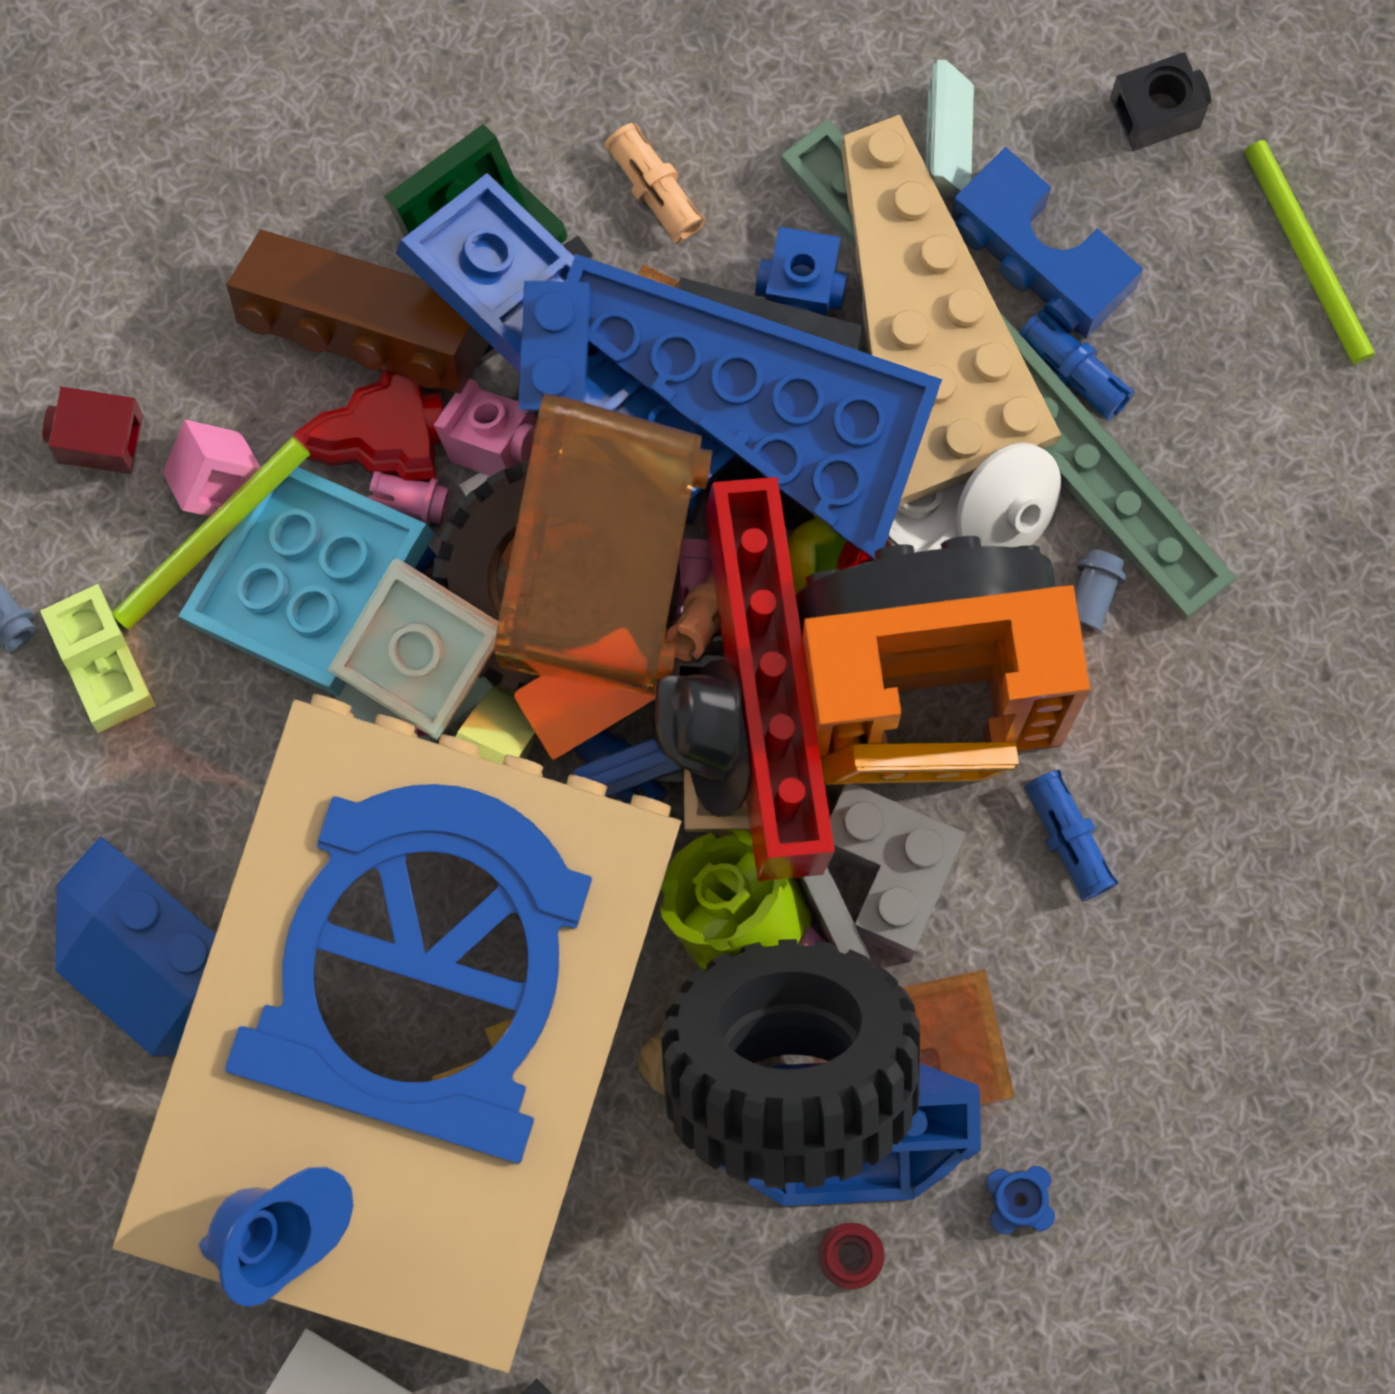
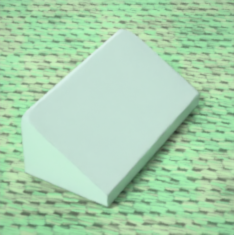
(949, 129)

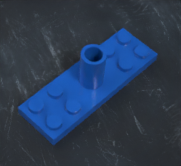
(477, 261)

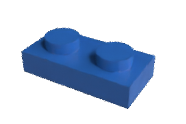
(554, 342)

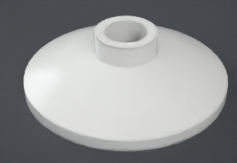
(1010, 497)

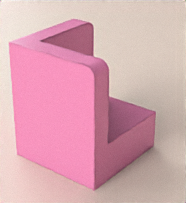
(207, 466)

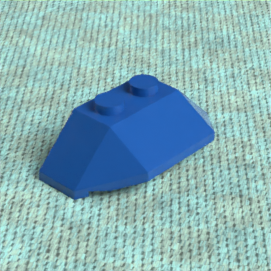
(130, 947)
(940, 1138)

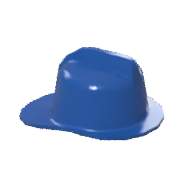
(275, 1234)

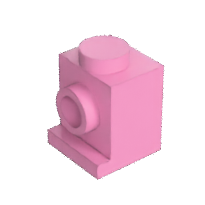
(485, 430)

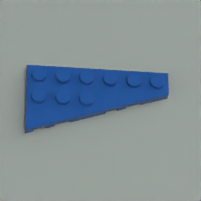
(781, 400)

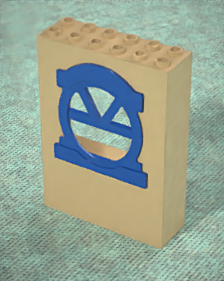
(446, 1173)

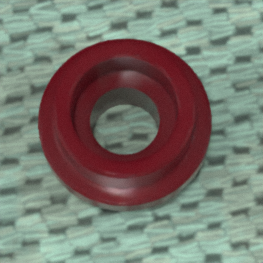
(851, 1234)

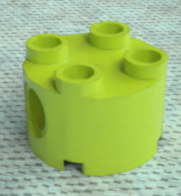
(720, 904)

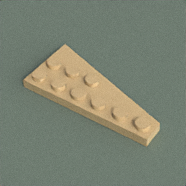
(935, 312)

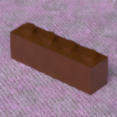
(353, 311)

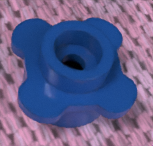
(1036, 1210)

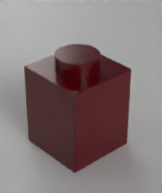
(93, 430)

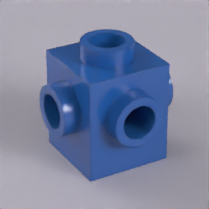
(803, 272)

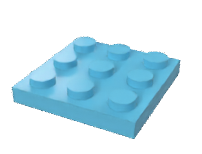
(301, 574)

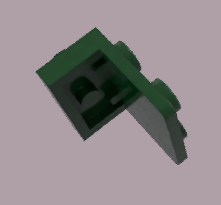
(455, 172)

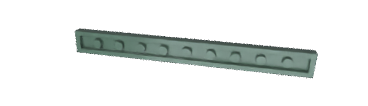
(1087, 456)

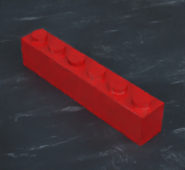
(766, 648)

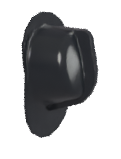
(705, 732)

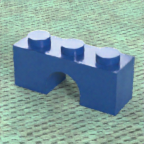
(1076, 283)

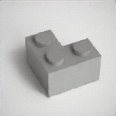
(904, 854)

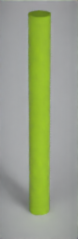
(1309, 252)
(210, 533)

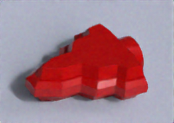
(381, 428)

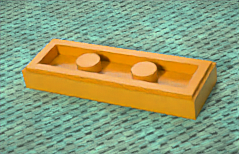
(919, 762)

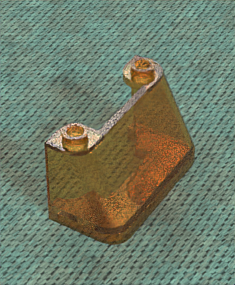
(598, 547)

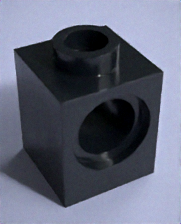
(1144, 120)

